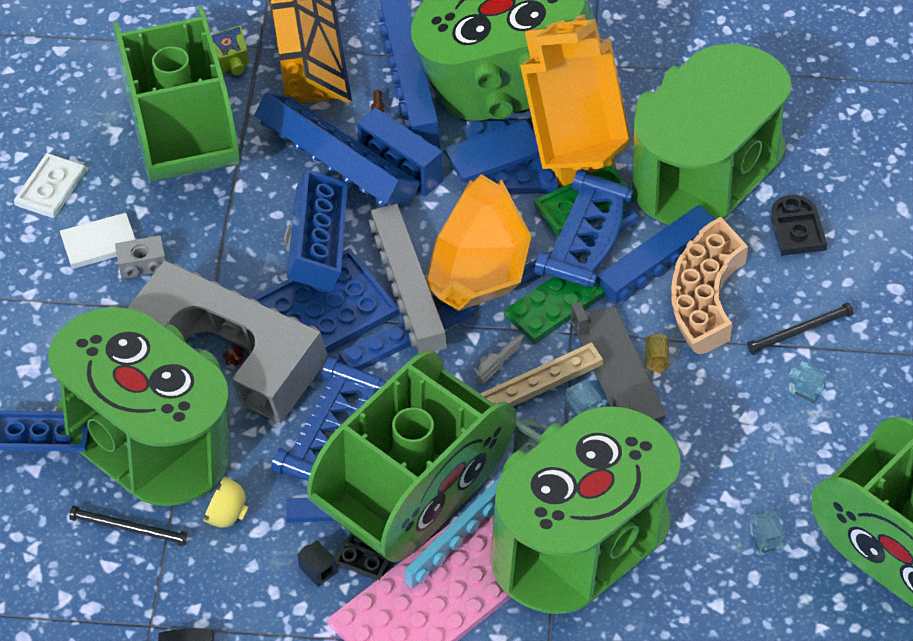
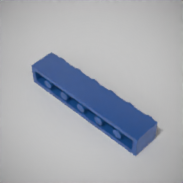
(652, 256)

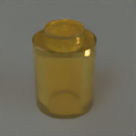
(657, 352)

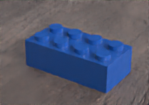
(402, 148)

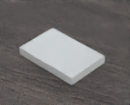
(50, 185)
(96, 240)

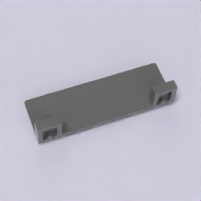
(622, 372)

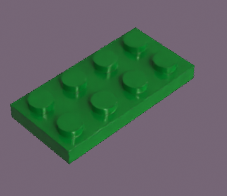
(557, 205)
(550, 307)

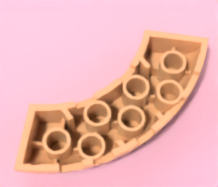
(698, 281)

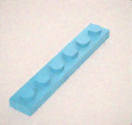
(451, 538)

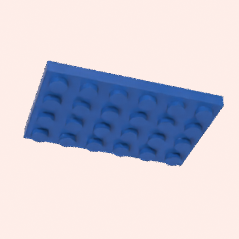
(340, 315)

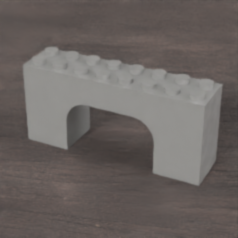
(283, 349)

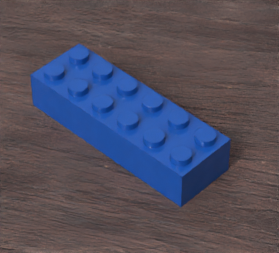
(317, 230)

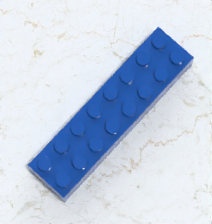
(407, 71)
(336, 150)

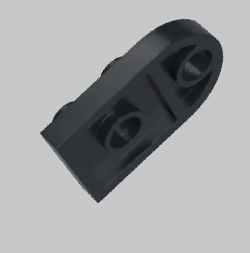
(798, 228)

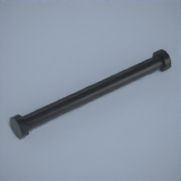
(755, 346)
(76, 513)

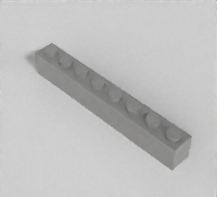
(407, 279)

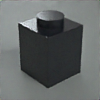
(317, 563)

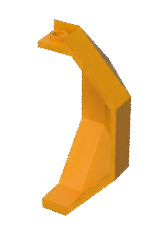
(479, 247)

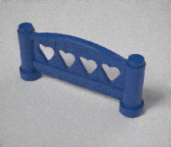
(561, 261)
(341, 380)

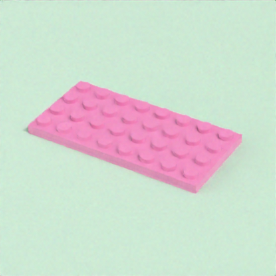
(439, 609)

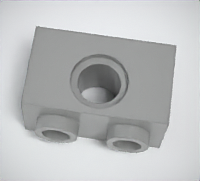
(139, 256)

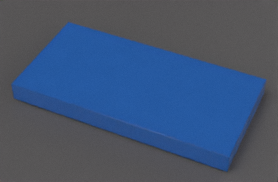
(493, 151)

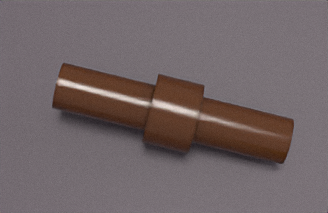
(377, 101)

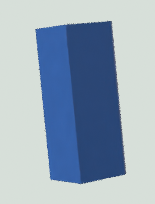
(37, 432)

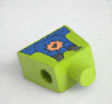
(231, 50)

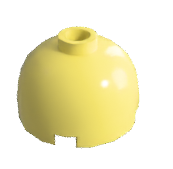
(226, 504)

